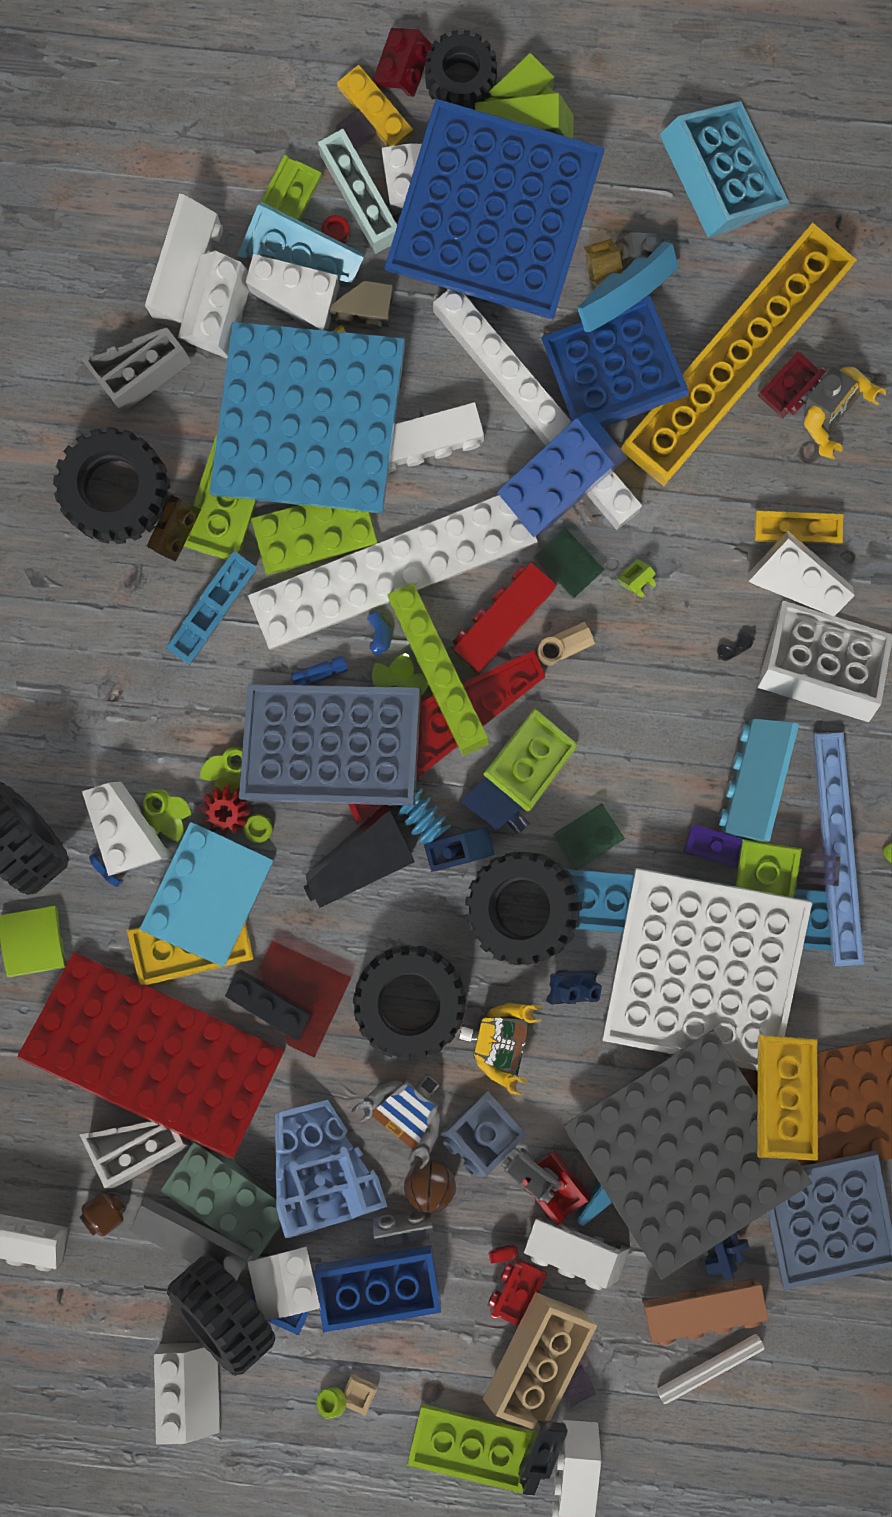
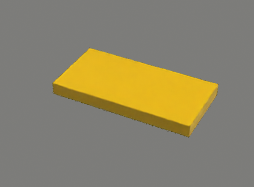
(162, 961)
(787, 1098)

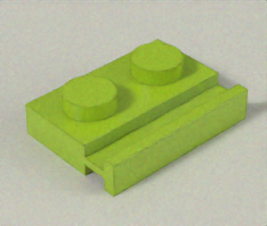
(292, 187)

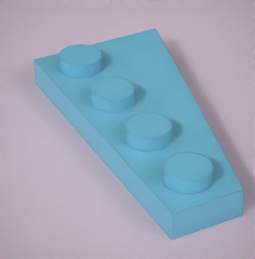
(291, 241)

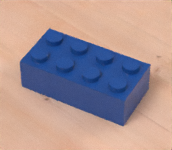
(562, 474)
(377, 1288)

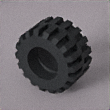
(460, 49)

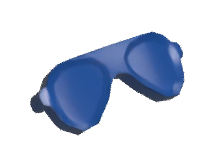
(96, 863)

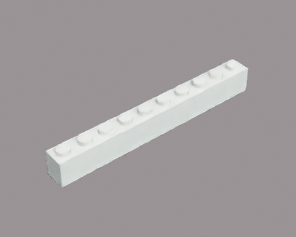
(524, 393)

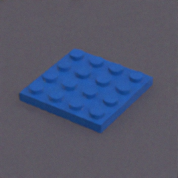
(616, 367)

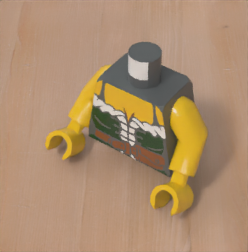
(832, 400)
(501, 1042)

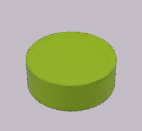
(258, 828)
(331, 1402)

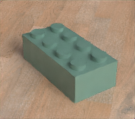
(225, 1197)

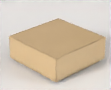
(359, 1394)

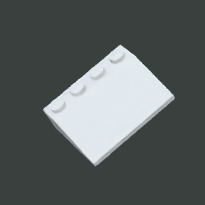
(826, 661)

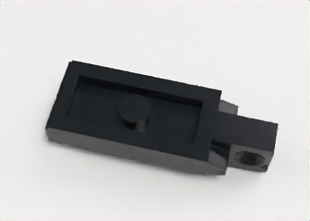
(541, 1454)

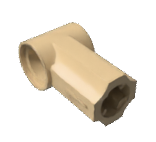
(567, 644)

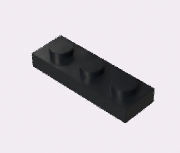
(269, 1005)

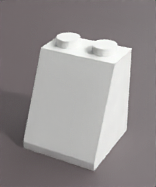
(284, 1284)

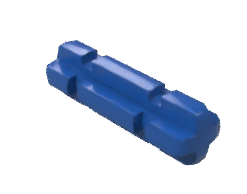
(320, 671)

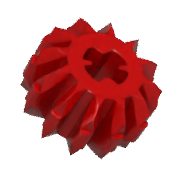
(217, 817)

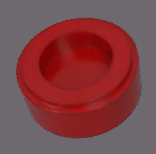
(337, 228)
(503, 1254)

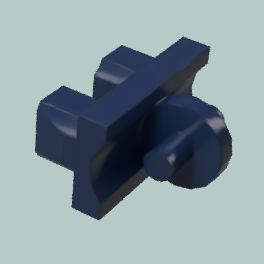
(573, 987)
(724, 1262)

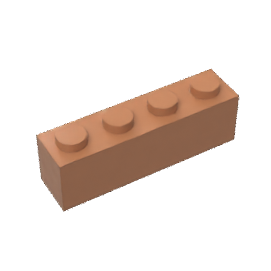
(705, 1311)

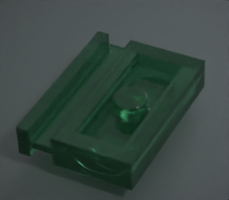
(569, 563)
(588, 837)

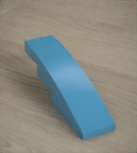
(626, 289)
(211, 608)

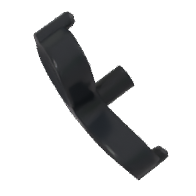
(744, 643)

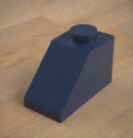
(459, 849)

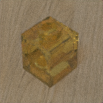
(602, 260)

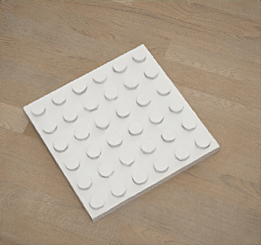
(704, 961)

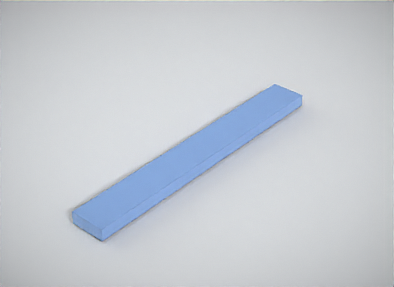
(838, 841)

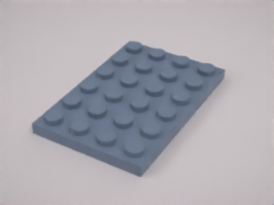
(330, 744)

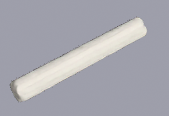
(710, 1369)

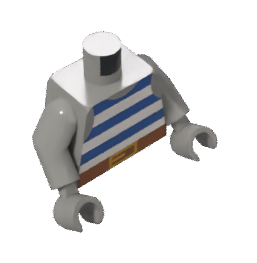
(406, 1113)

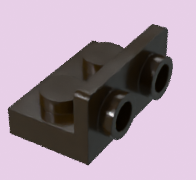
(173, 528)

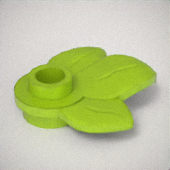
(399, 675)
(222, 771)
(168, 817)

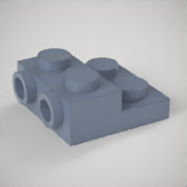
(483, 1135)

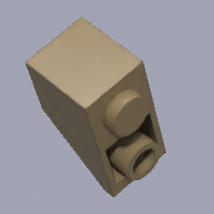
(365, 304)

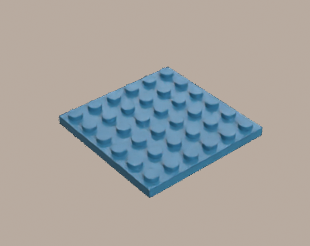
(307, 417)

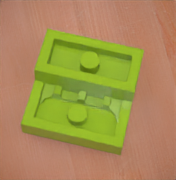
(31, 941)

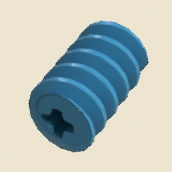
(422, 818)

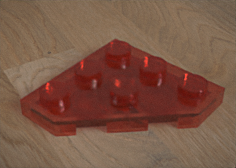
(309, 985)

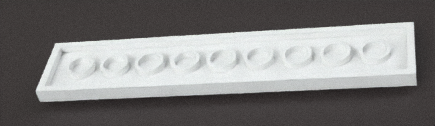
(367, 576)

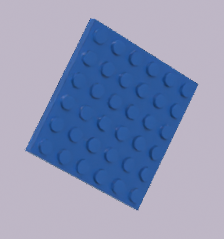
(494, 209)

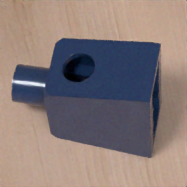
(495, 806)

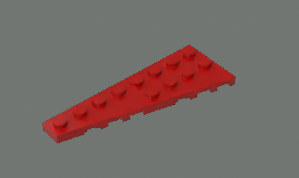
(489, 696)

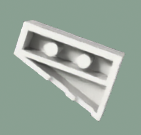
(801, 576)
(121, 829)
(131, 1150)
(578, 1471)

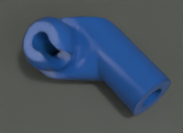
(382, 635)

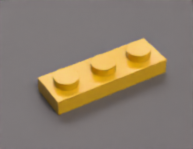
(375, 107)
(806, 527)

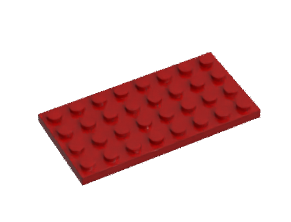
(151, 1055)

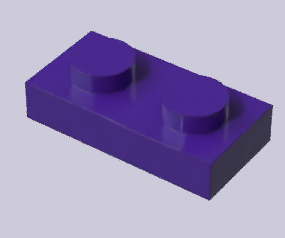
(713, 845)

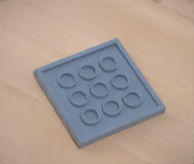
(834, 1224)

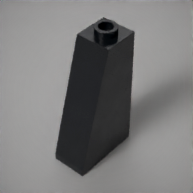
(359, 860)

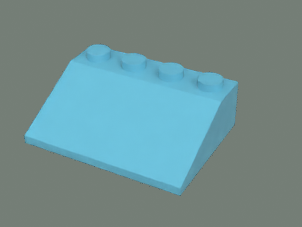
(723, 167)
(758, 779)
(206, 894)

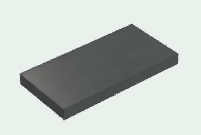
(187, 1237)

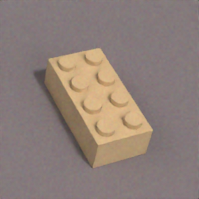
(539, 1362)

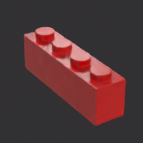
(504, 618)

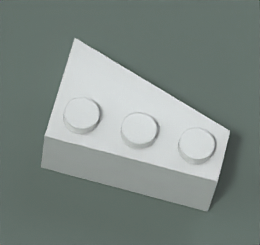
(295, 290)
(575, 1253)

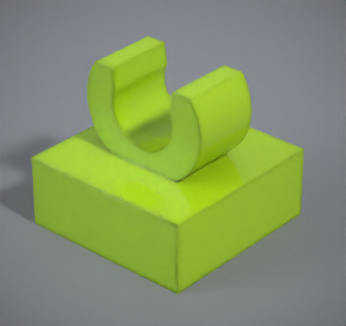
(637, 576)

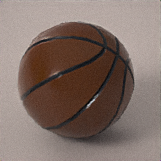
(430, 1187)

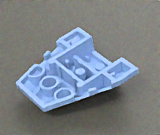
(320, 1172)

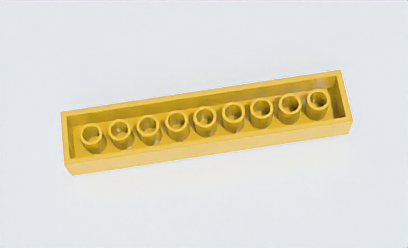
(739, 353)

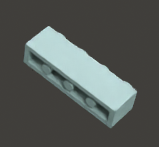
(358, 190)

